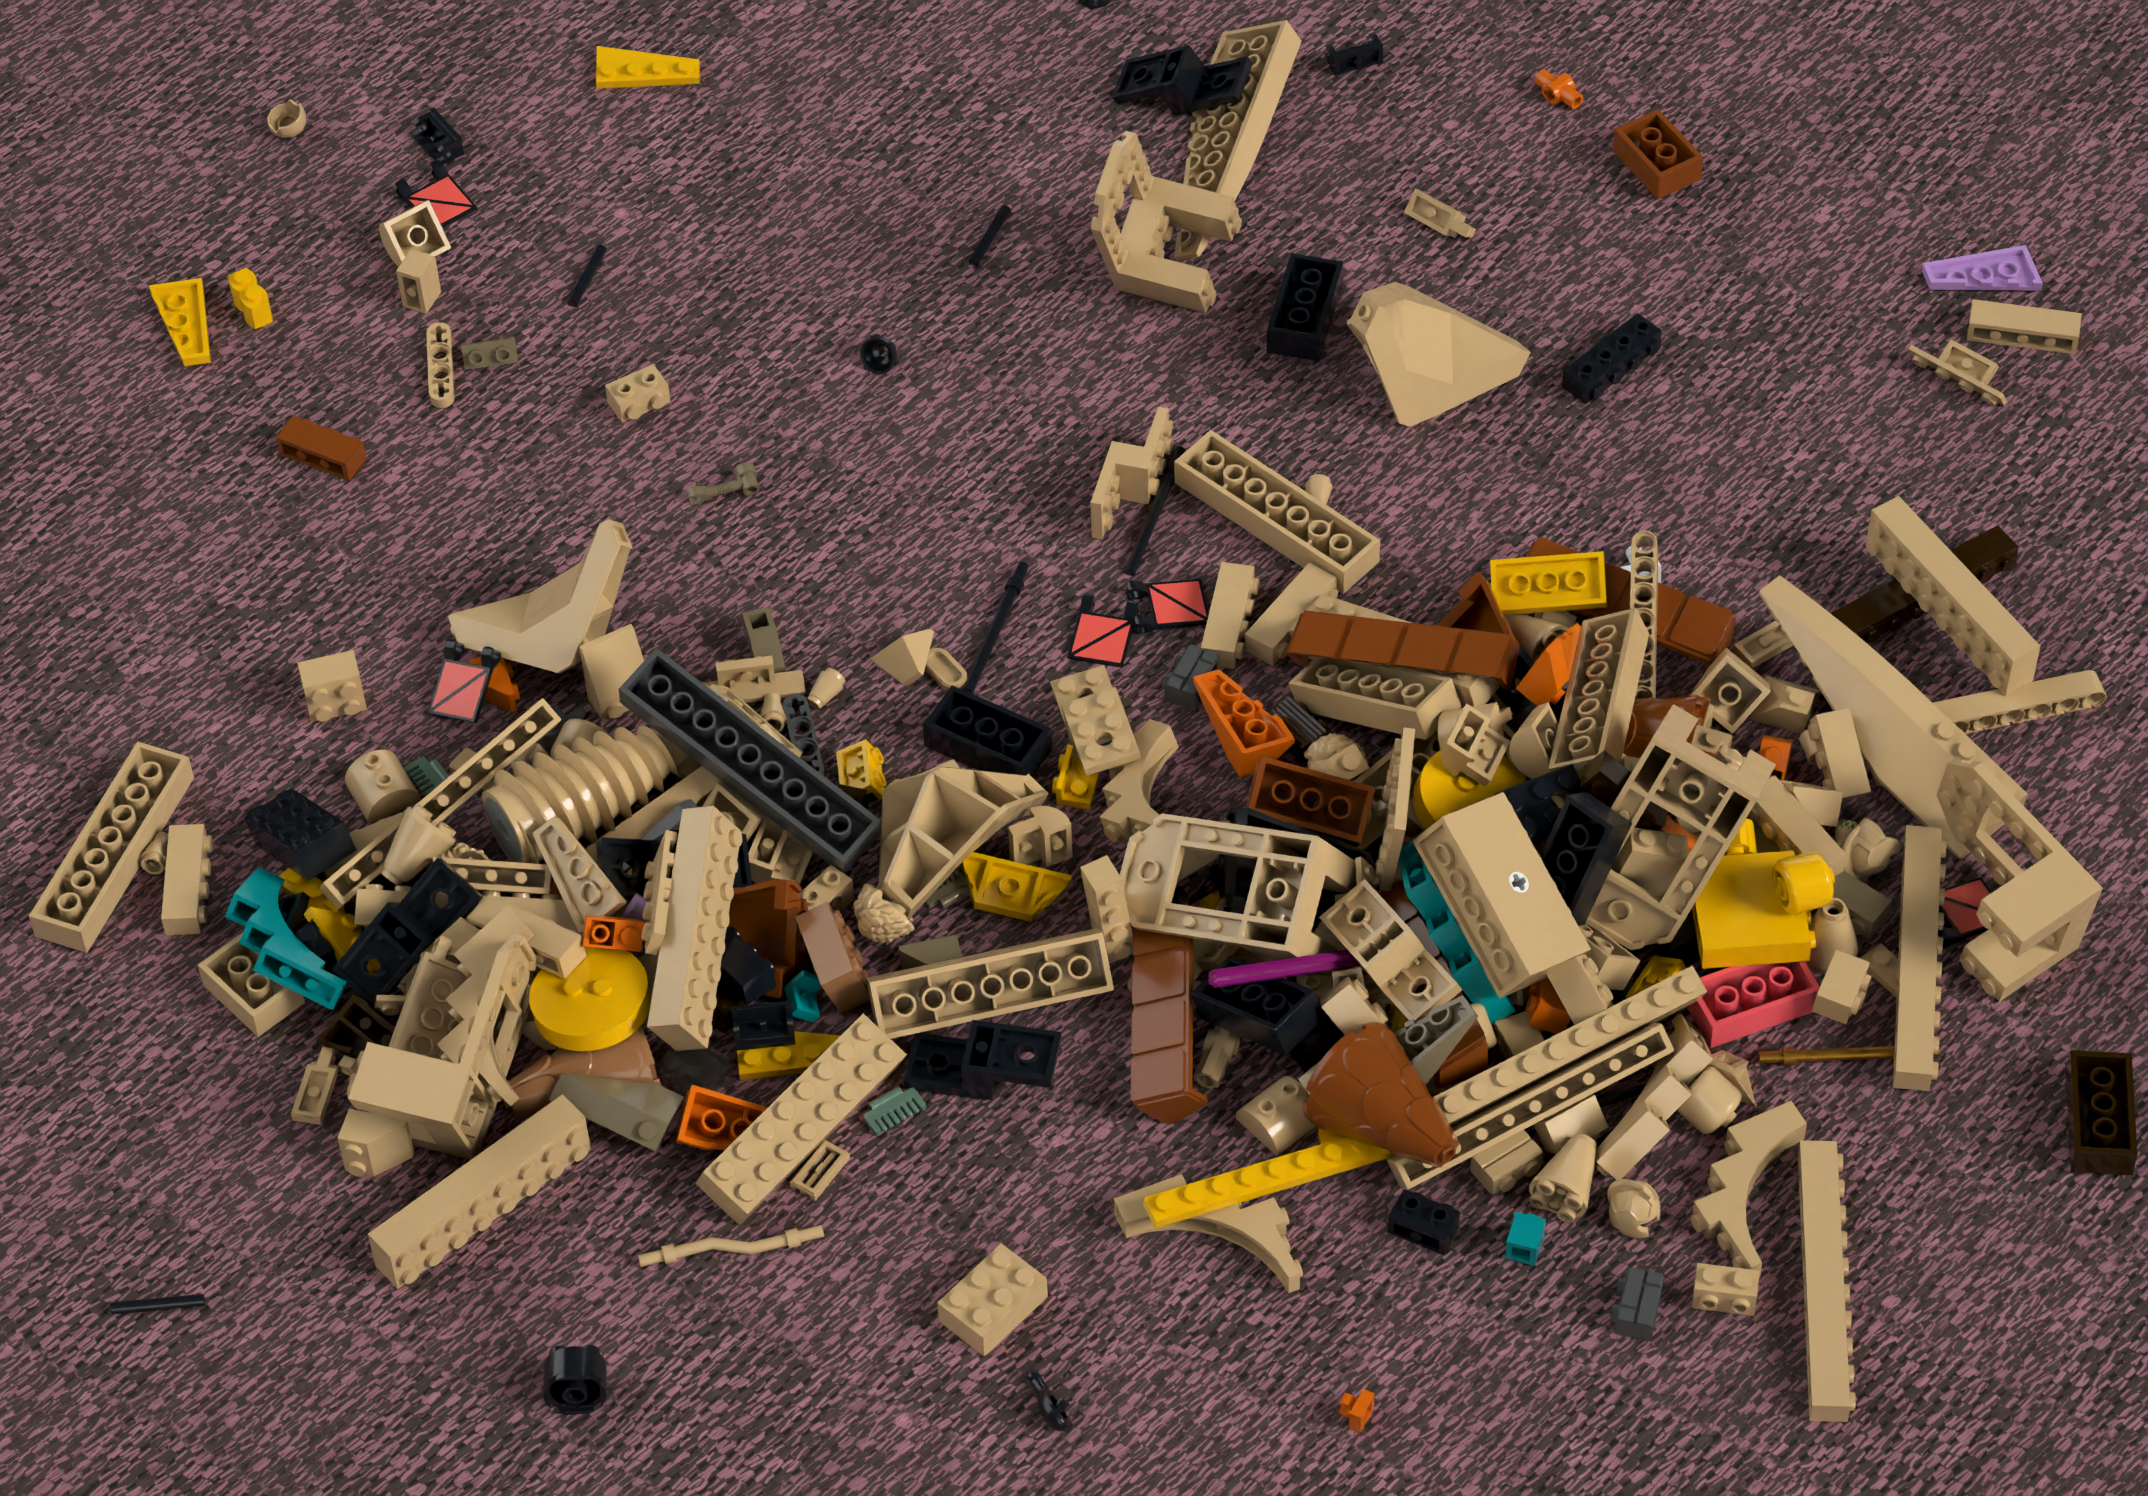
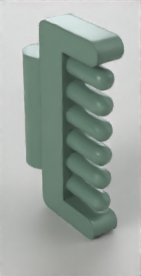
(424, 772)
(888, 1104)

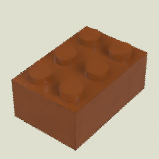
(1657, 154)

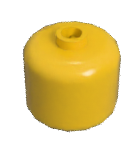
(1803, 882)

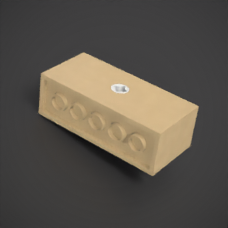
(1500, 894)

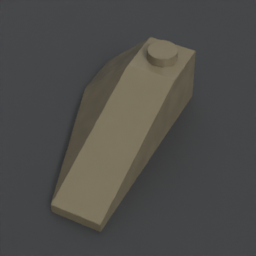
(1435, 1036)
(626, 1107)

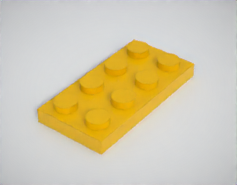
(1549, 583)

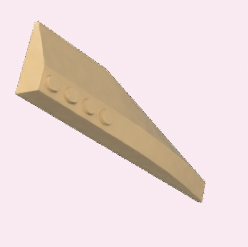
(1231, 134)
(1894, 722)

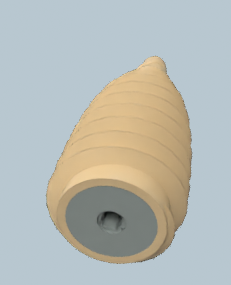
(579, 787)

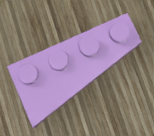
(1990, 270)

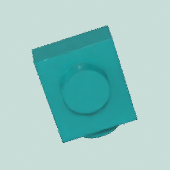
(802, 992)

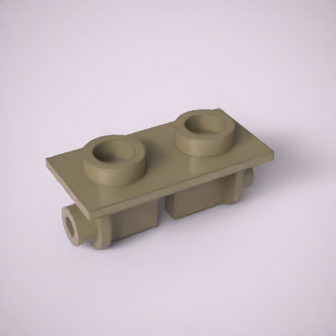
(489, 353)

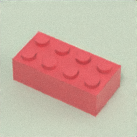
(1752, 999)

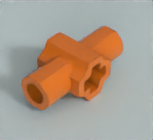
(1558, 88)

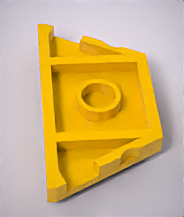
(1012, 887)

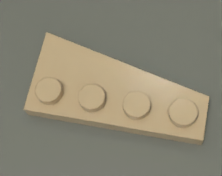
(576, 874)
(657, 894)

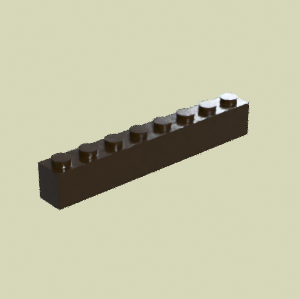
(1892, 606)

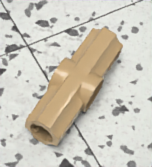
(1217, 1054)

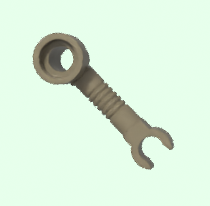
(745, 480)

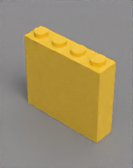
(1742, 919)

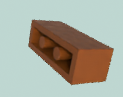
(321, 447)

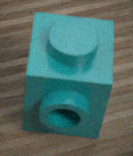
(1525, 1238)

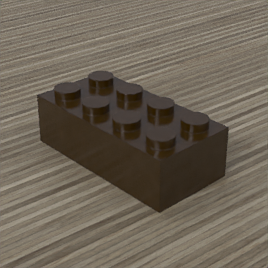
(2101, 1112)

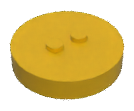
(1441, 793)
(594, 1004)

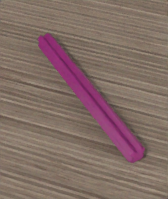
(1281, 968)

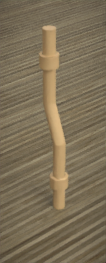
(791, 1238)

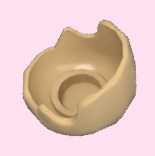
(287, 119)

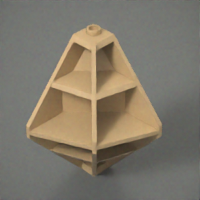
(1430, 352)
(557, 617)
(941, 819)

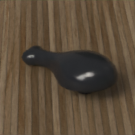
(1050, 1407)

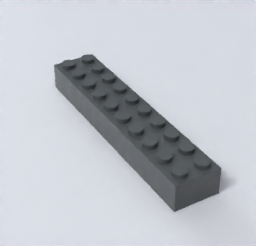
(750, 761)

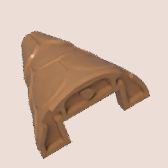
(623, 1061)

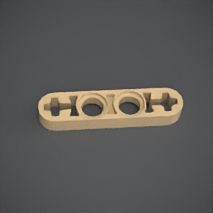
(440, 365)

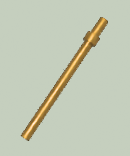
(1790, 1056)

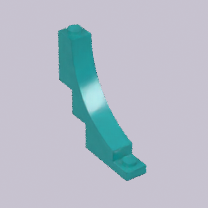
(1448, 935)
(280, 952)

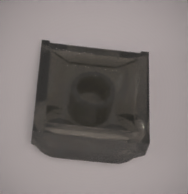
(693, 1067)

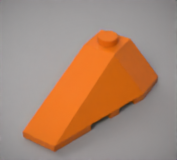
(1551, 670)
(1241, 723)
(714, 1119)

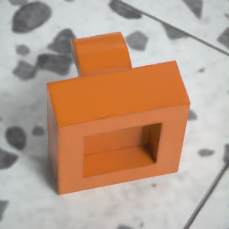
(1357, 1409)

